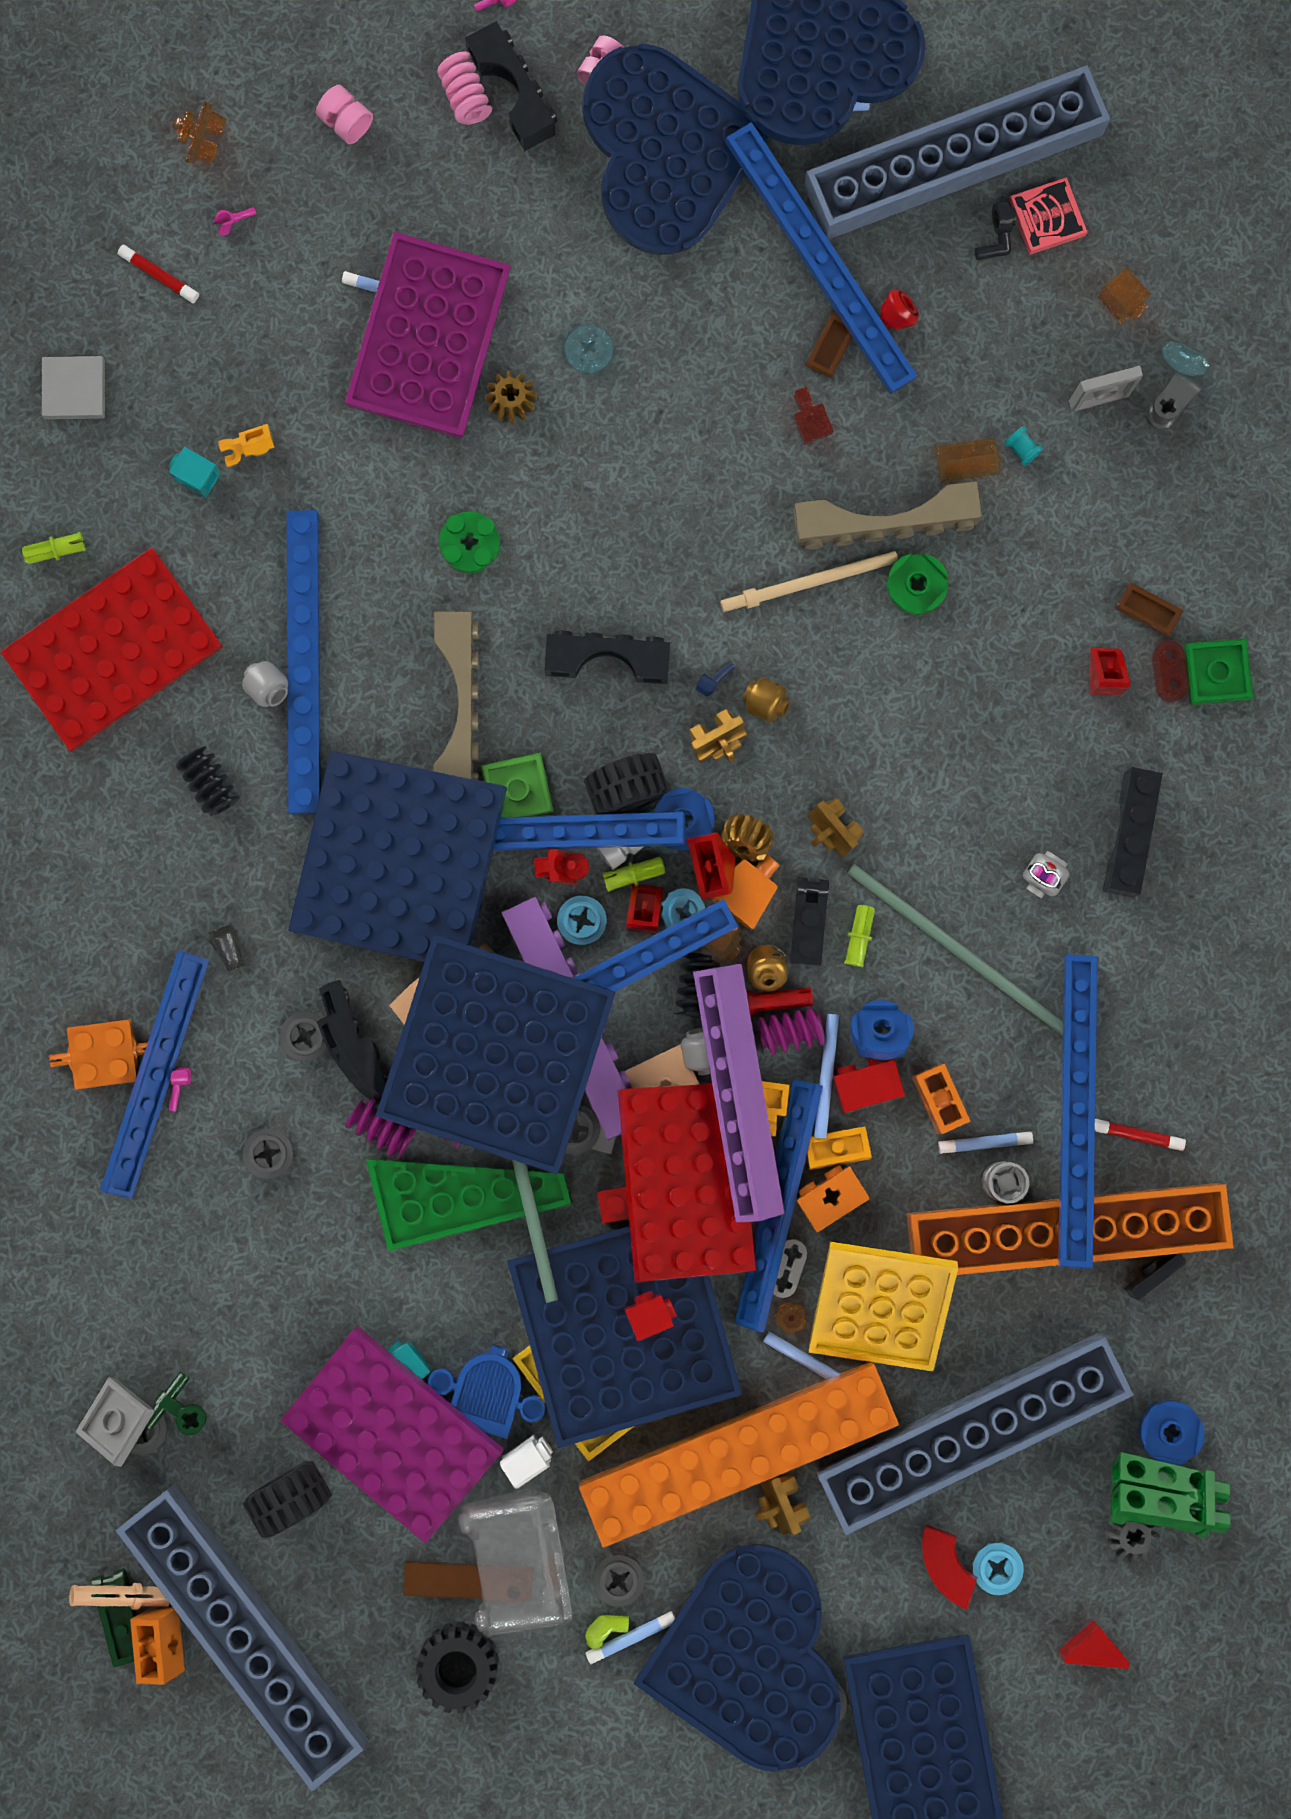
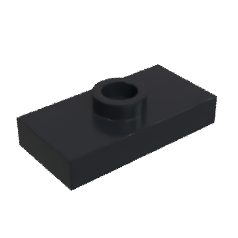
(1154, 1274)

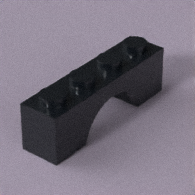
(494, 56)
(570, 653)
(1137, 816)

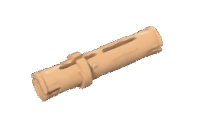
(82, 1596)

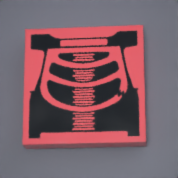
(1048, 216)

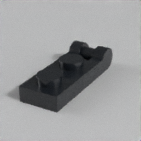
(809, 923)

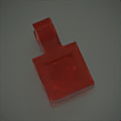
(812, 420)

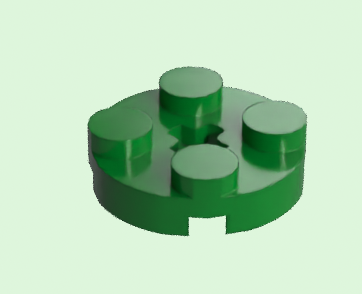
(481, 529)
(917, 567)

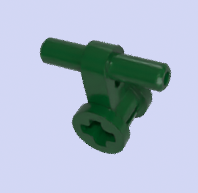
(166, 1402)

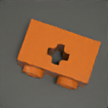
(940, 1099)
(822, 1213)
(157, 1645)

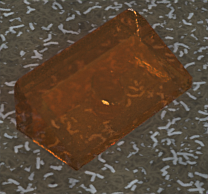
(967, 460)

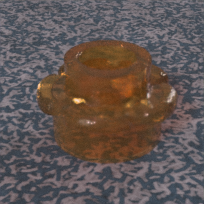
(799, 1321)

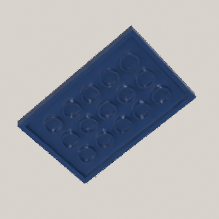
(922, 1731)

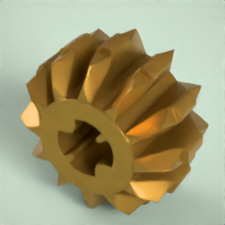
(499, 393)
(747, 837)

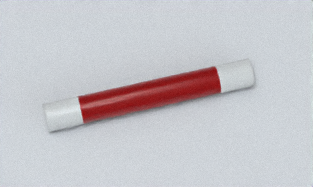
(158, 273)
(1139, 1135)

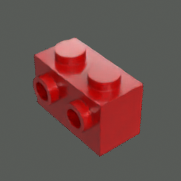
(650, 1315)

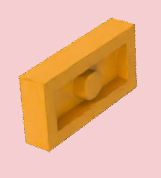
(839, 1148)

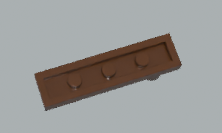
(442, 1580)

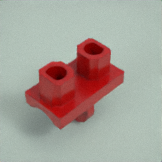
(562, 867)

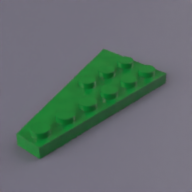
(442, 1200)

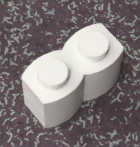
(526, 1460)

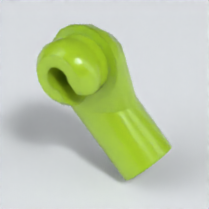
(603, 1626)

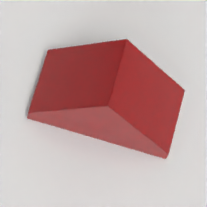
(1108, 672)
(712, 865)
(644, 909)
(1092, 1648)

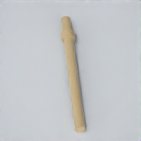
(752, 597)

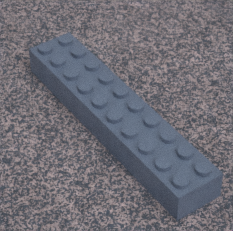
(956, 152)
(973, 1432)
(243, 1637)

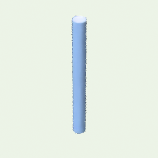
(826, 1076)

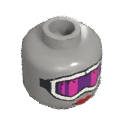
(1046, 874)

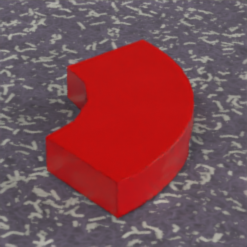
(945, 1568)

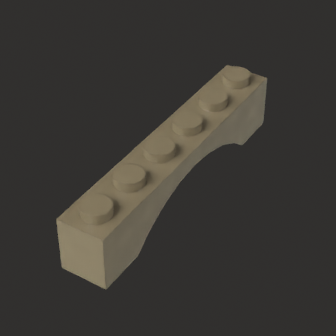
(824, 522)
(454, 640)

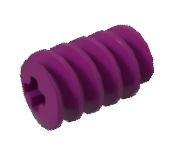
(790, 1031)
(385, 1130)

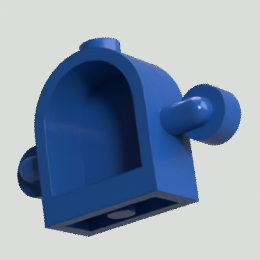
(489, 1391)

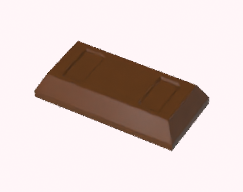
(829, 347)
(1149, 609)

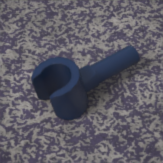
(707, 685)

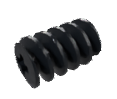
(206, 782)
(697, 963)

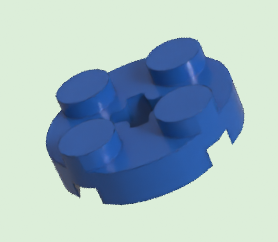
(693, 805)
(877, 1045)
(1185, 1420)

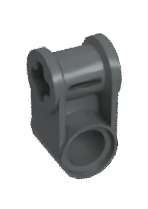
(1174, 398)

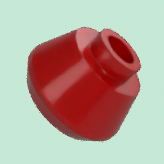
(898, 311)

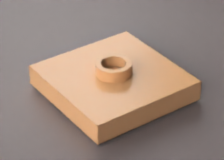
(662, 1071)

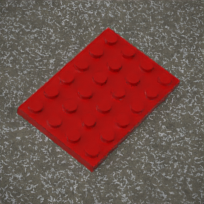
(111, 649)
(679, 1186)

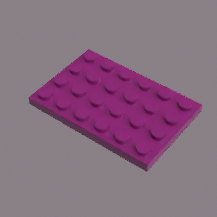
(427, 335)
(391, 1434)

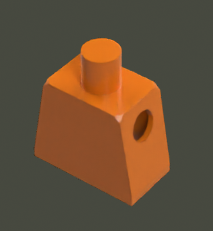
(751, 891)

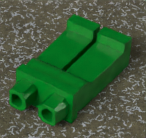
(1167, 1496)

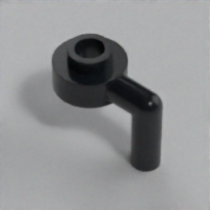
(1003, 219)

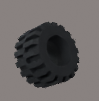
(626, 784)
(287, 1499)
(452, 1694)

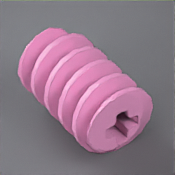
(463, 89)

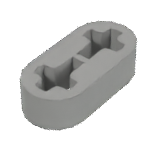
(795, 1269)

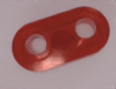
(1170, 670)

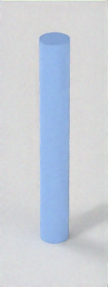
(800, 1356)

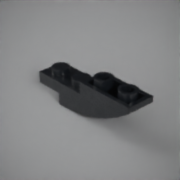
(354, 1056)

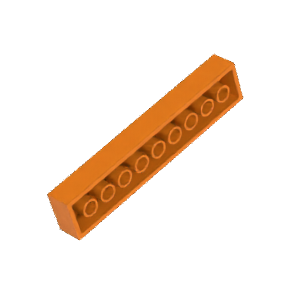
(1028, 1232)
(737, 1454)

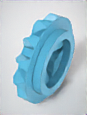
(678, 899)
(595, 914)
(1012, 1565)

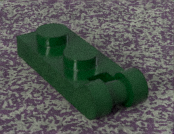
(116, 1621)

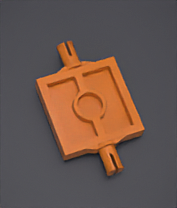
(101, 1054)

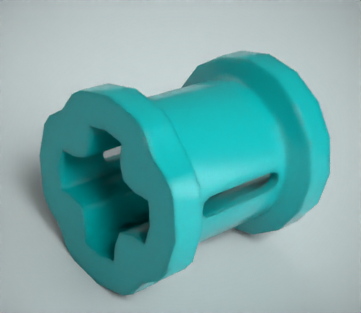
(1023, 446)

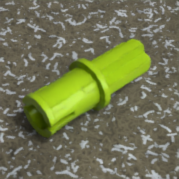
(53, 548)
(633, 873)
(860, 936)

